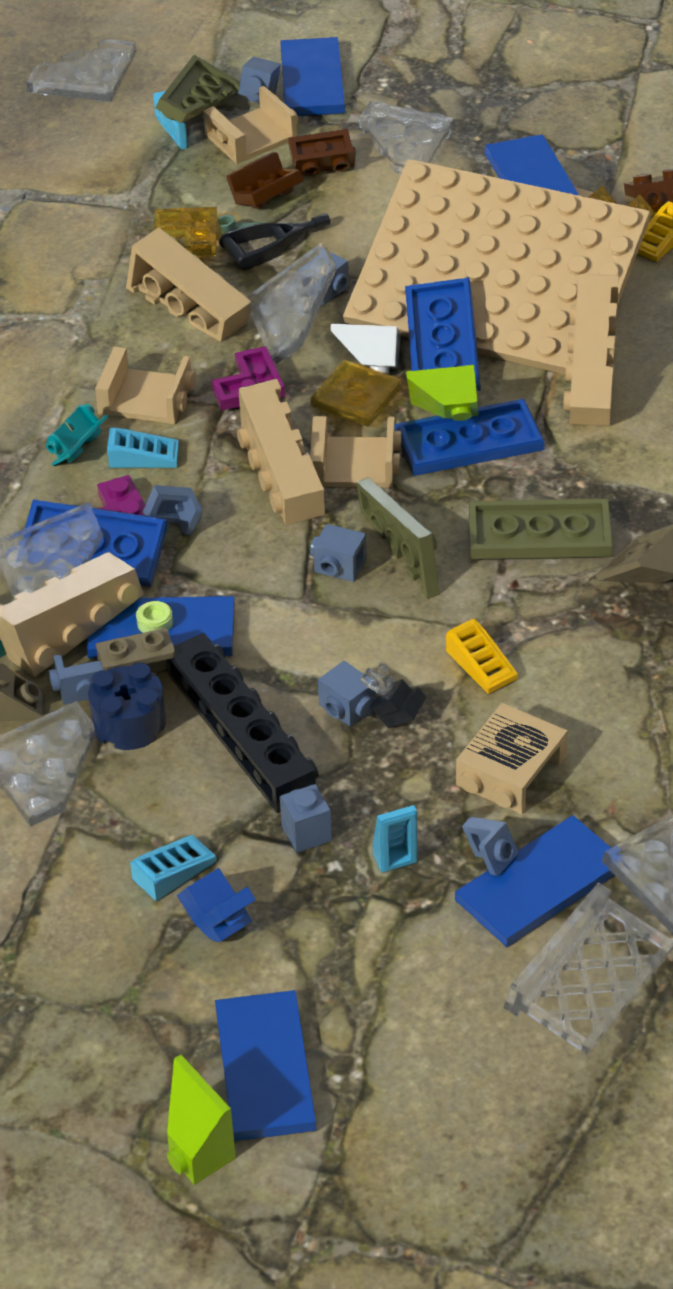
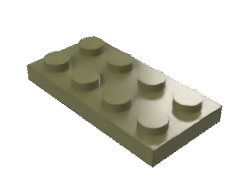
(539, 529)

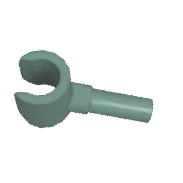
(228, 224)

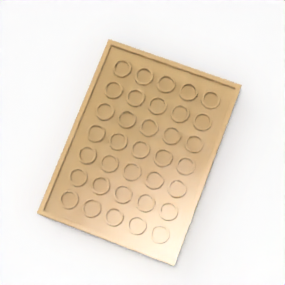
(513, 243)

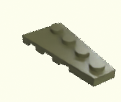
(196, 89)
(403, 533)

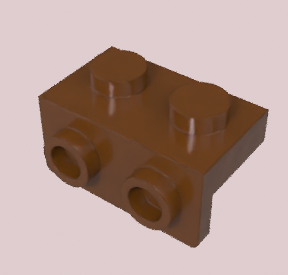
(322, 152)
(262, 180)
(654, 190)

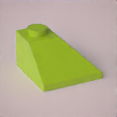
(445, 391)
(197, 1125)

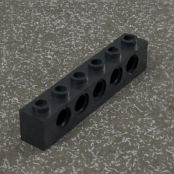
(240, 719)

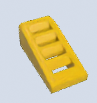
(659, 233)
(473, 636)

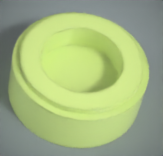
(154, 616)

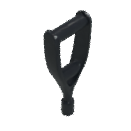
(283, 233)

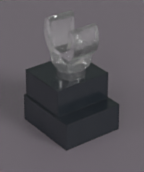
(395, 700)

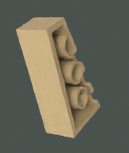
(186, 286)
(592, 350)
(279, 453)
(66, 611)

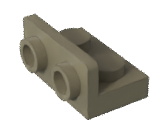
(147, 647)

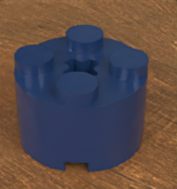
(127, 706)

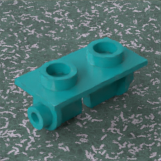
(68, 443)

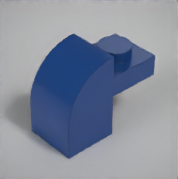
(216, 906)

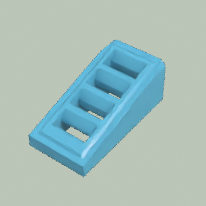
(174, 128)
(133, 449)
(396, 839)
(160, 884)

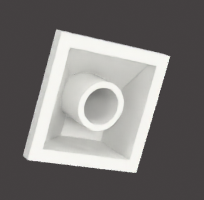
(371, 344)

